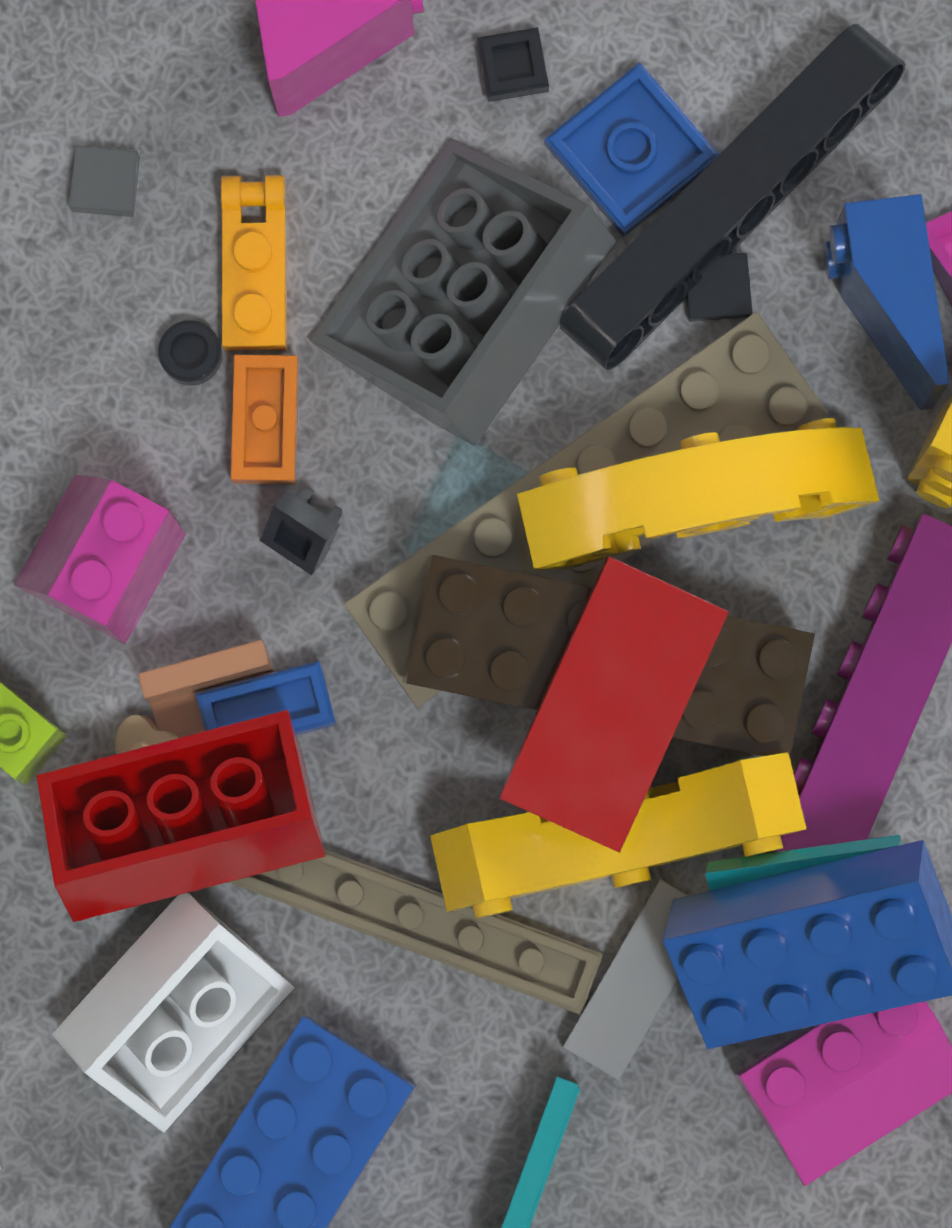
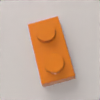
(265, 419)

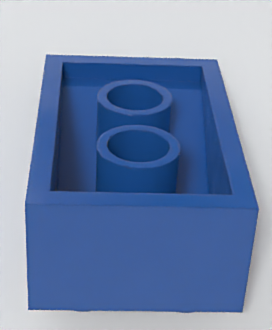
(889, 286)

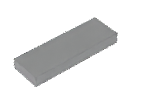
(629, 991)

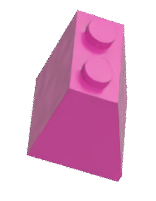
(324, 42)
(102, 555)

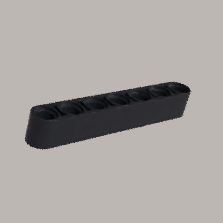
(732, 195)

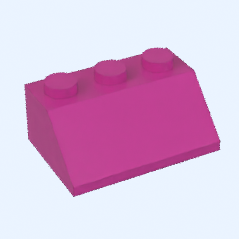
(849, 1084)

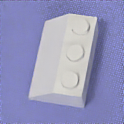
(172, 1011)

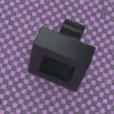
(301, 530)

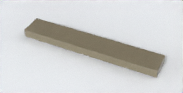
(419, 922)

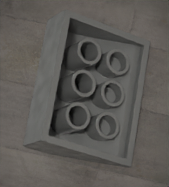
(465, 289)

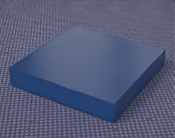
(631, 149)

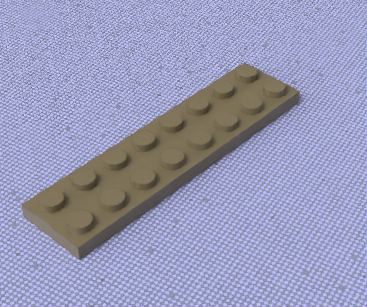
(731, 387)

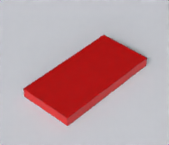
(613, 704)

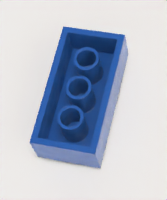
(813, 945)
(299, 1137)

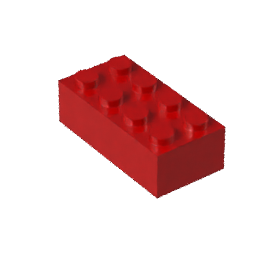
(179, 816)

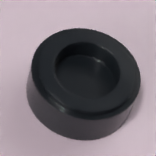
(190, 352)

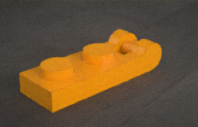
(254, 265)

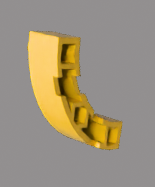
(697, 492)
(698, 815)

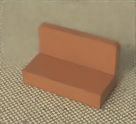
(174, 687)

